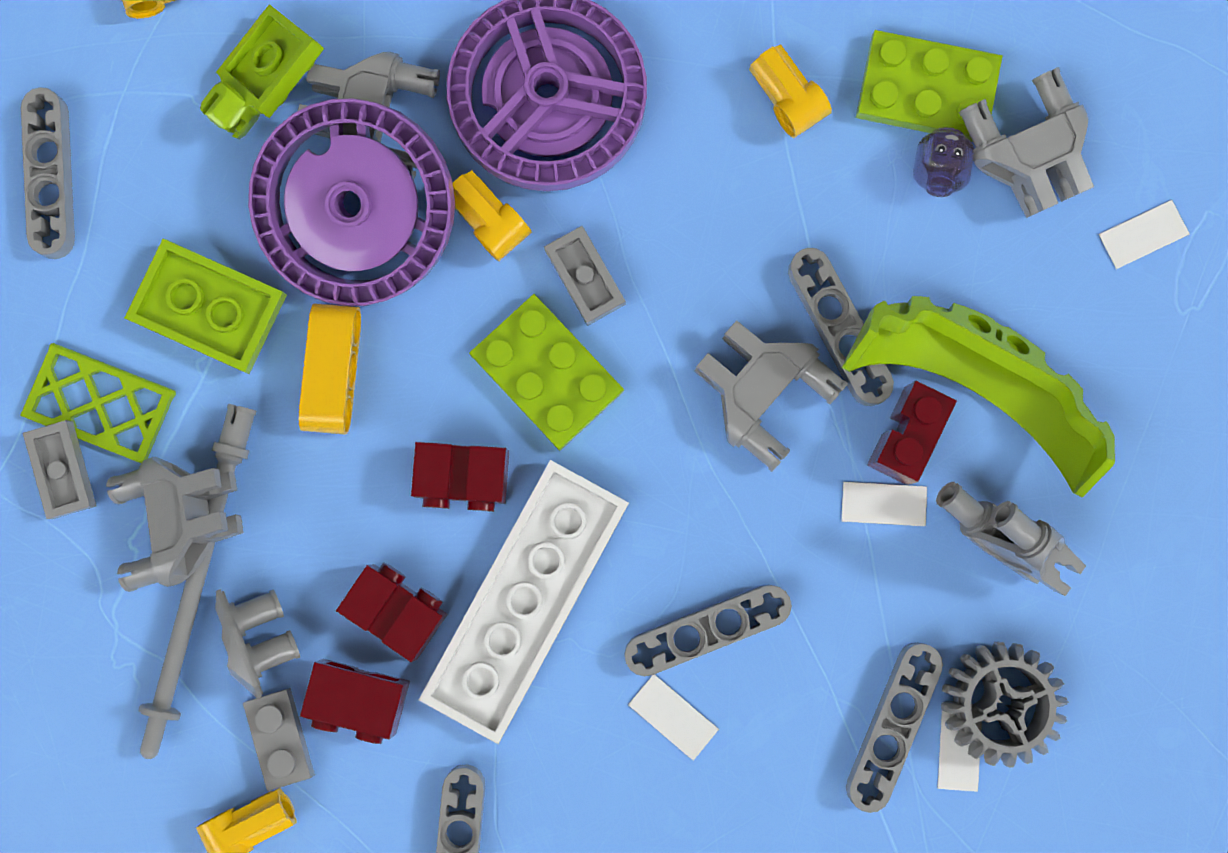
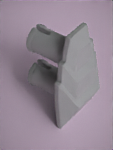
(248, 662)

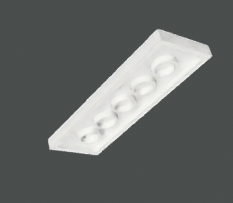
(523, 602)

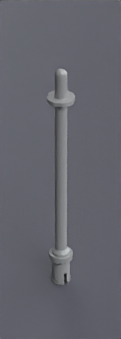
(229, 453)

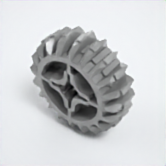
(1039, 692)

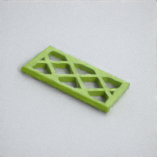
(89, 367)

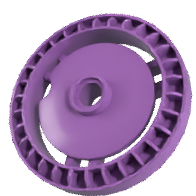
(554, 123)
(317, 194)

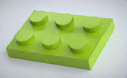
(924, 82)
(205, 306)
(546, 372)

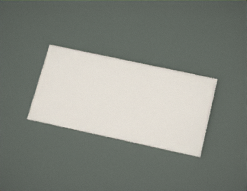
(1144, 234)
(884, 504)
(673, 717)
(956, 766)

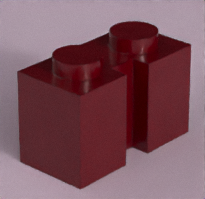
(921, 420)
(460, 474)
(392, 610)
(354, 700)

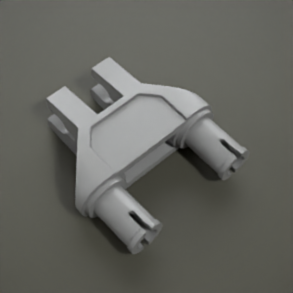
(373, 81)
(1047, 146)
(760, 383)
(177, 519)
(1012, 537)

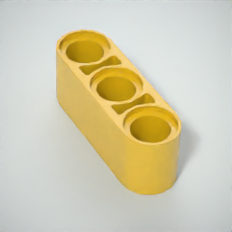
(330, 369)

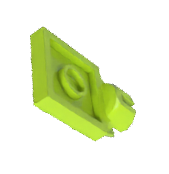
(260, 73)

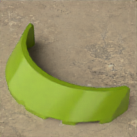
(999, 368)

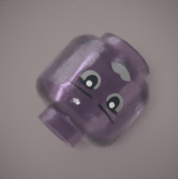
(943, 162)

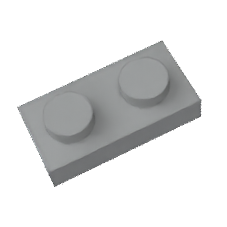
(584, 275)
(59, 469)
(278, 739)

